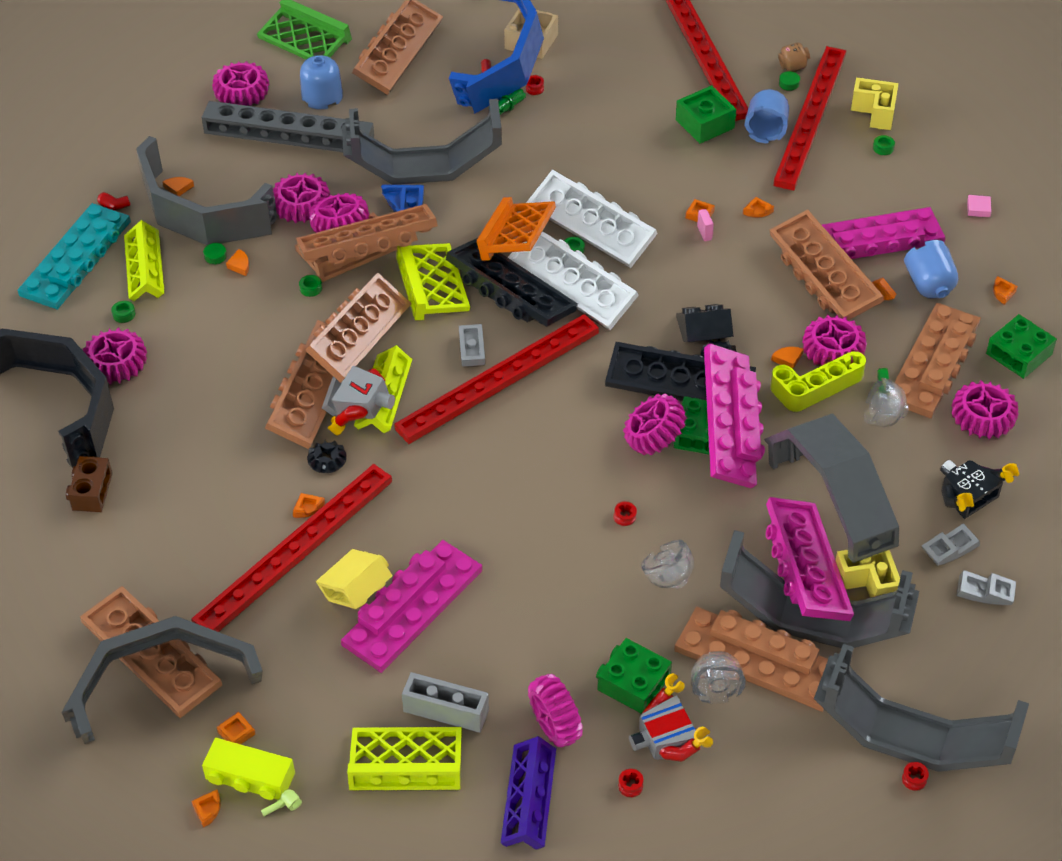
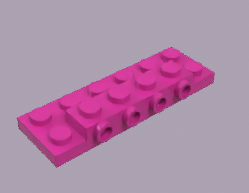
(886, 232)
(732, 416)
(806, 560)
(409, 604)

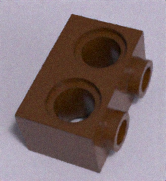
(89, 484)

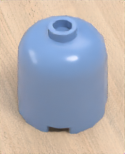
(320, 82)
(767, 116)
(932, 269)

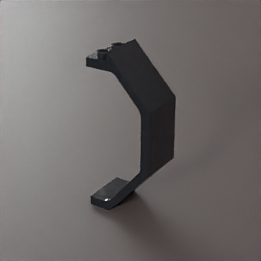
(64, 356)

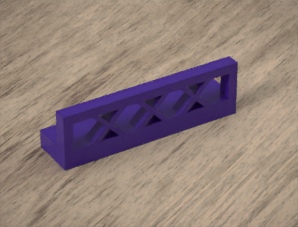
(535, 791)

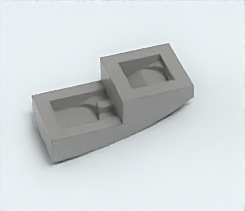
(951, 546)
(986, 590)

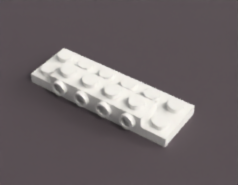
(595, 219)
(585, 282)

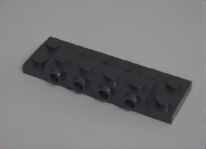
(511, 285)
(657, 372)

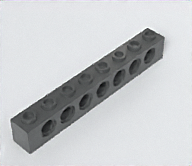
(277, 126)

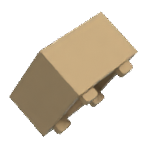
(548, 24)

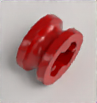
(535, 85)
(625, 520)
(625, 777)
(916, 783)

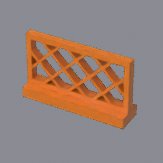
(506, 220)

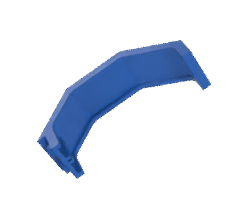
(507, 75)

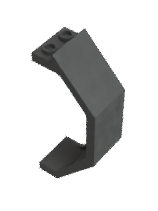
(422, 163)
(201, 223)
(848, 478)
(764, 596)
(145, 638)
(911, 732)

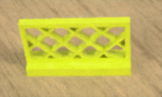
(414, 280)
(405, 774)

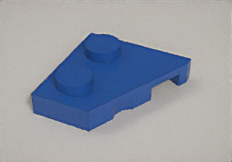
(403, 196)

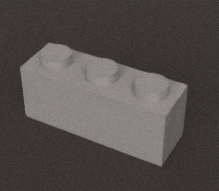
(445, 702)

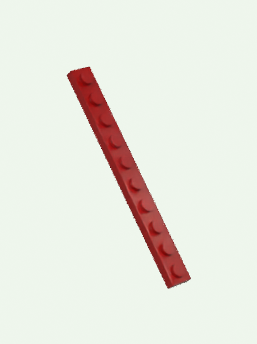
(707, 54)
(809, 119)
(495, 379)
(293, 549)

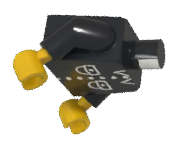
(973, 485)

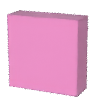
(979, 206)
(705, 225)

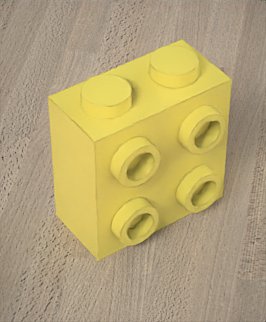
(354, 578)

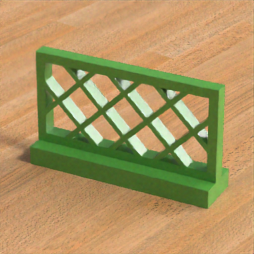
(313, 22)

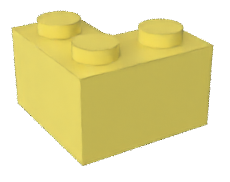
(875, 98)
(875, 573)

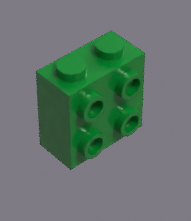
(1021, 346)
(695, 433)
(633, 675)

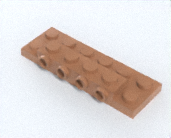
(396, 45)
(367, 235)
(824, 267)
(357, 326)
(937, 358)
(299, 408)
(766, 656)
(166, 669)

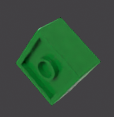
(705, 114)

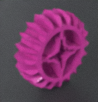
(240, 84)
(297, 196)
(338, 211)
(832, 338)
(117, 354)
(985, 409)
(654, 424)
(555, 710)

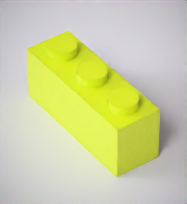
(248, 769)

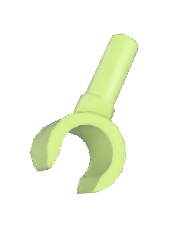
(287, 798)

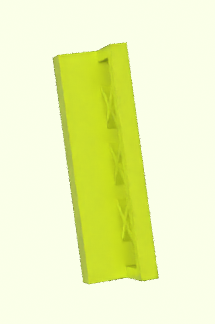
(147, 257)
(395, 373)

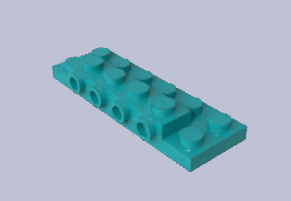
(74, 256)

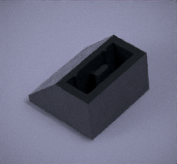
(705, 324)

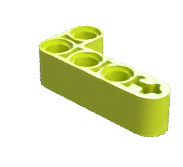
(806, 390)

